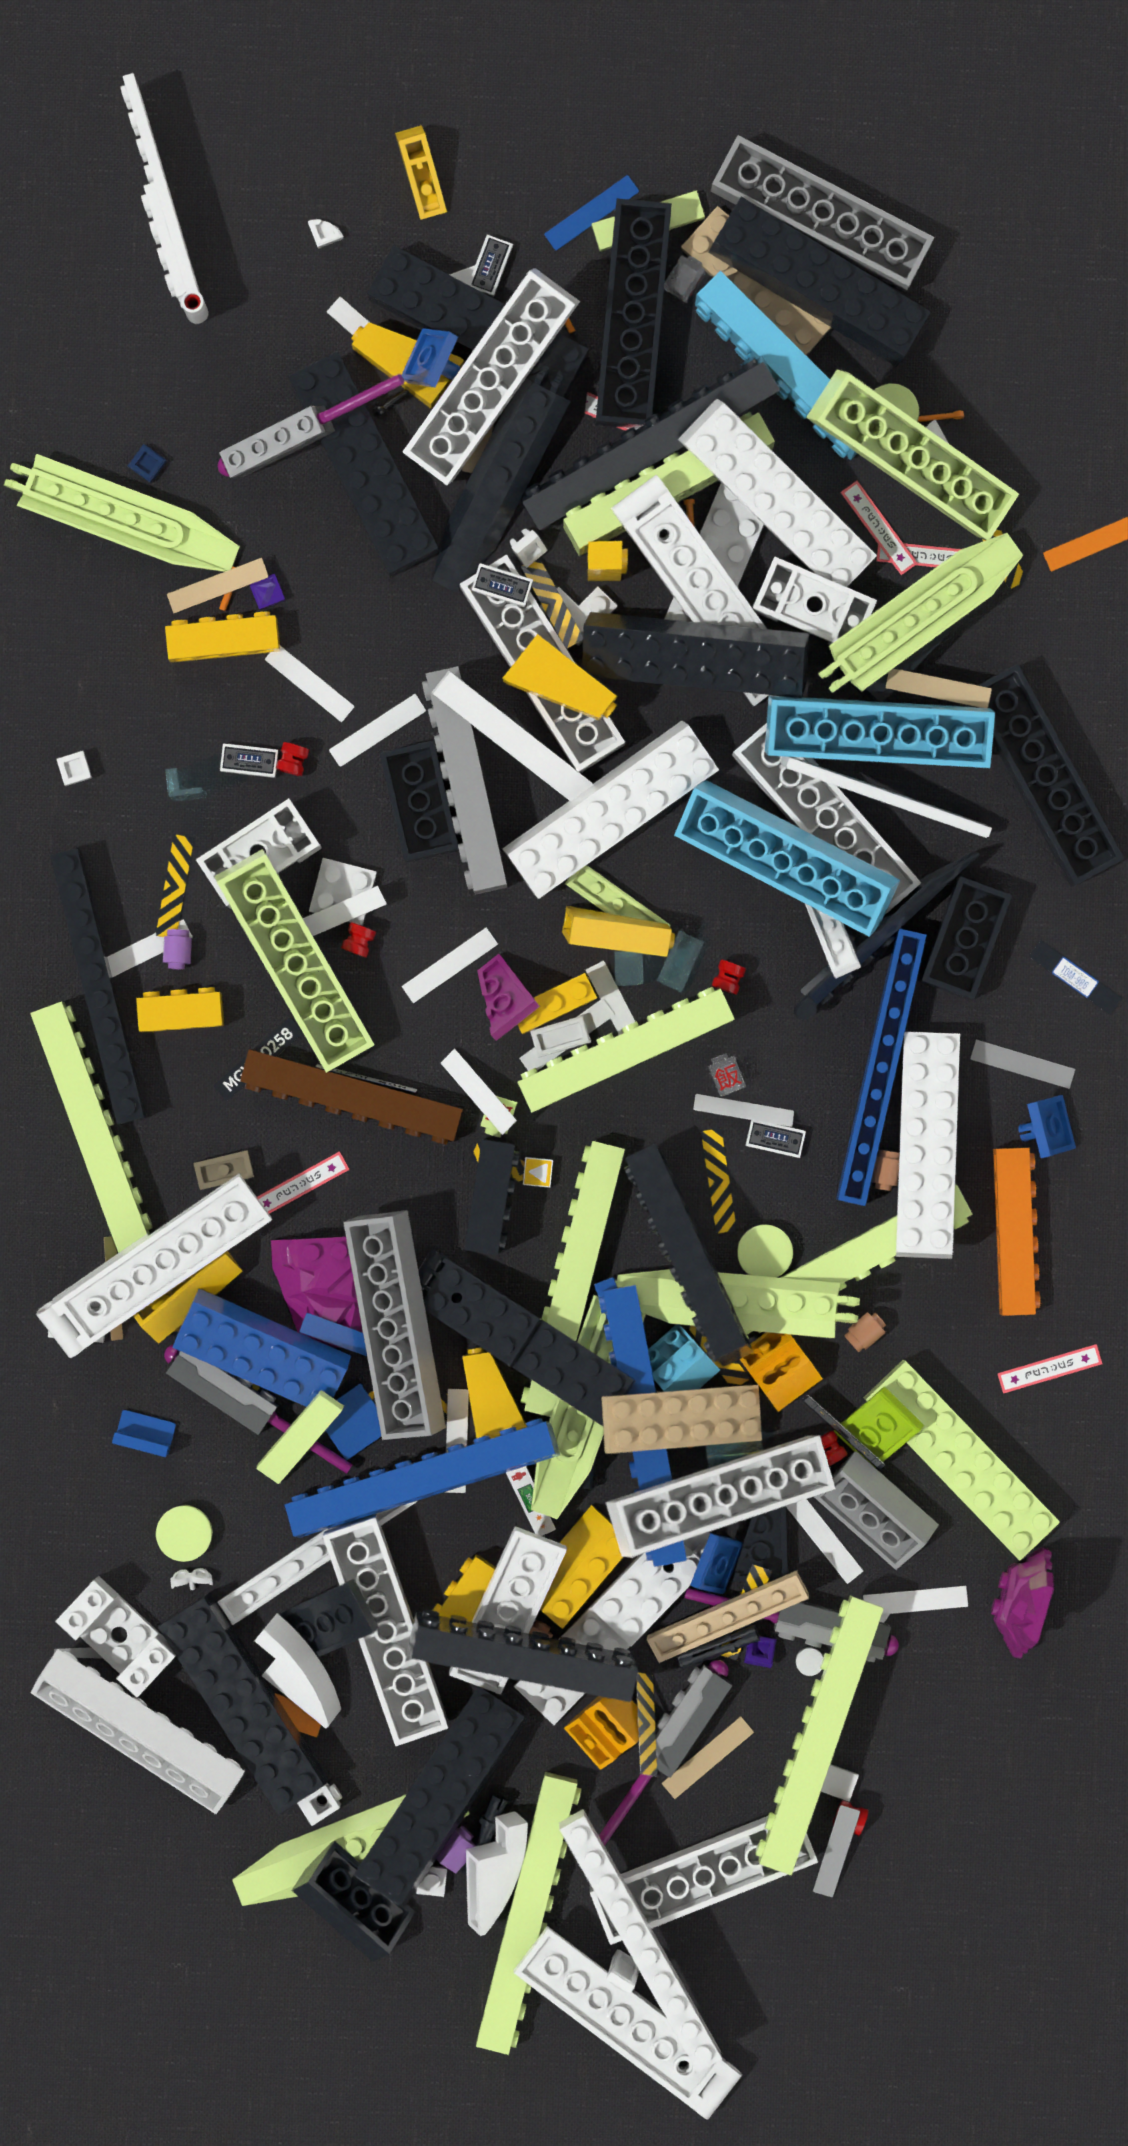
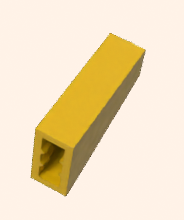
(391, 353)
(556, 678)
(616, 932)
(489, 1395)

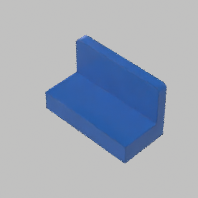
(144, 1433)

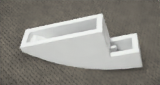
(298, 1671)
(494, 1871)

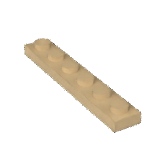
(728, 1616)

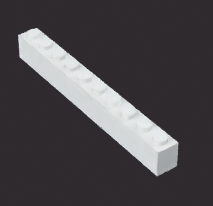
(640, 1940)

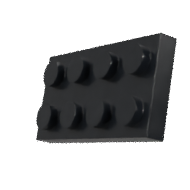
(332, 1618)

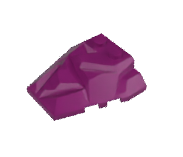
(317, 1280)
(1024, 1601)

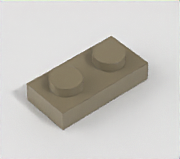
(222, 1169)

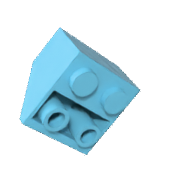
(680, 1362)

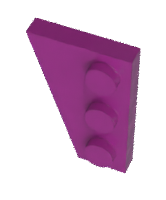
(505, 996)

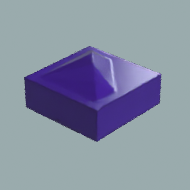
(267, 592)
(761, 1652)

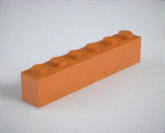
(1015, 1231)

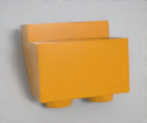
(780, 1368)
(605, 1729)

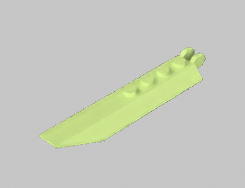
(122, 515)
(922, 612)
(759, 1302)
(575, 1433)
(280, 1869)

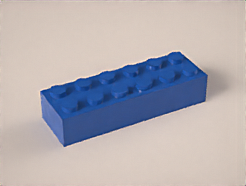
(260, 1350)

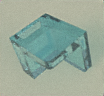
(628, 968)

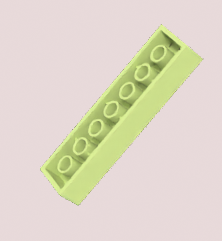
(912, 455)
(680, 474)
(294, 960)
(626, 1050)
(969, 1465)

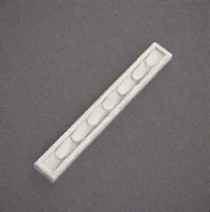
(511, 737)
(886, 796)
(284, 1573)

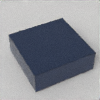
(147, 463)

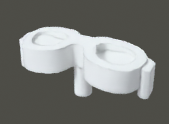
(198, 1576)

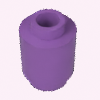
(177, 948)

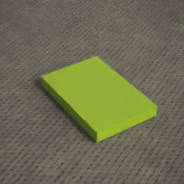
(882, 1425)

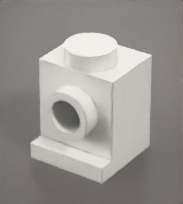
(316, 1812)

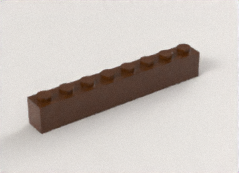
(351, 1095)

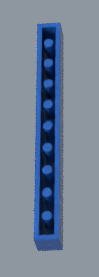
(881, 1067)
(633, 1359)
(422, 1479)

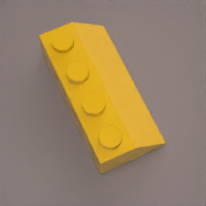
(170, 1309)
(587, 1562)

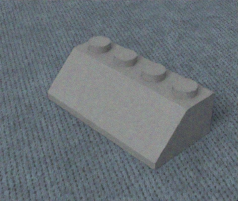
(877, 1511)

